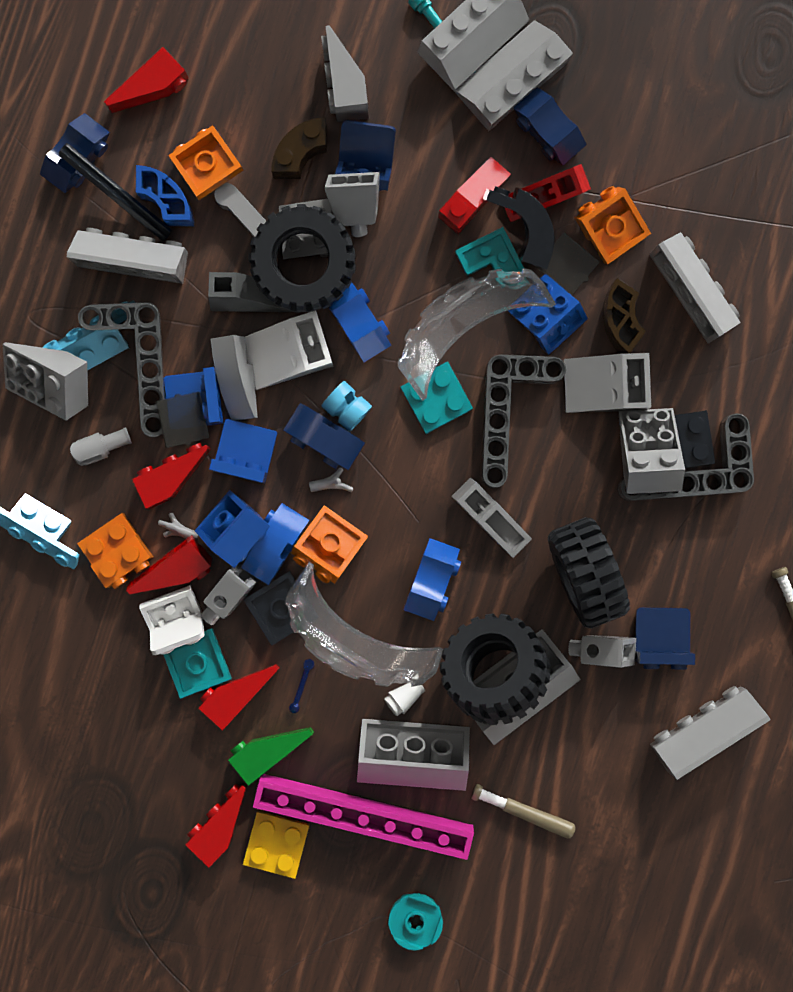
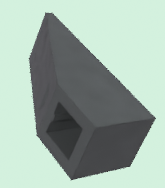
(238, 294)

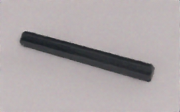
(115, 192)

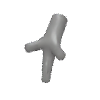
(331, 482)
(176, 528)

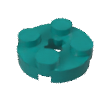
(422, 935)

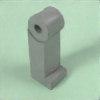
(231, 199)

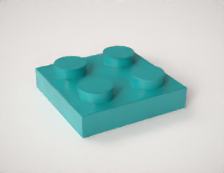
(443, 402)
(197, 665)

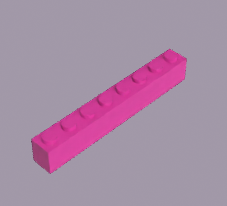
(364, 816)

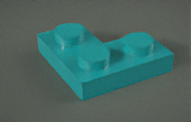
(491, 250)

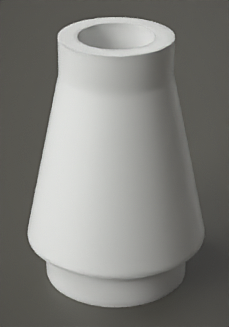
(402, 698)

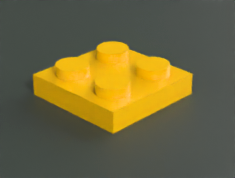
(276, 844)

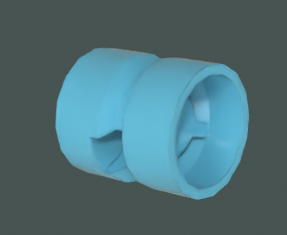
(346, 406)

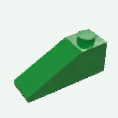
(261, 754)

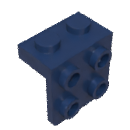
(366, 150)
(663, 638)

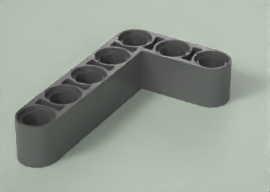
(142, 355)
(503, 408)
(724, 476)

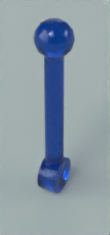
(294, 707)

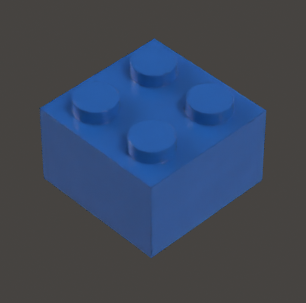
(232, 529)

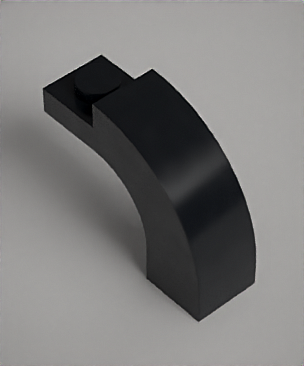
(539, 230)

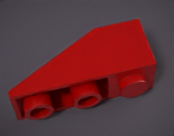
(166, 481)
(216, 834)

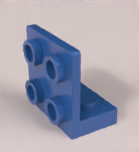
(552, 324)
(206, 384)
(244, 451)

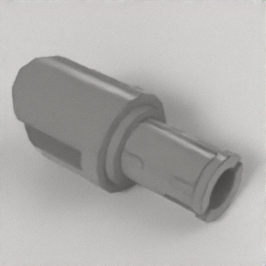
(98, 446)

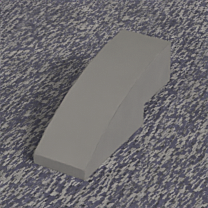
(235, 376)
(491, 517)

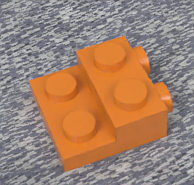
(205, 162)
(612, 223)
(328, 545)
(115, 552)

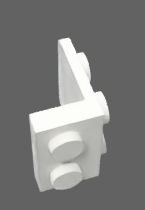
(173, 620)

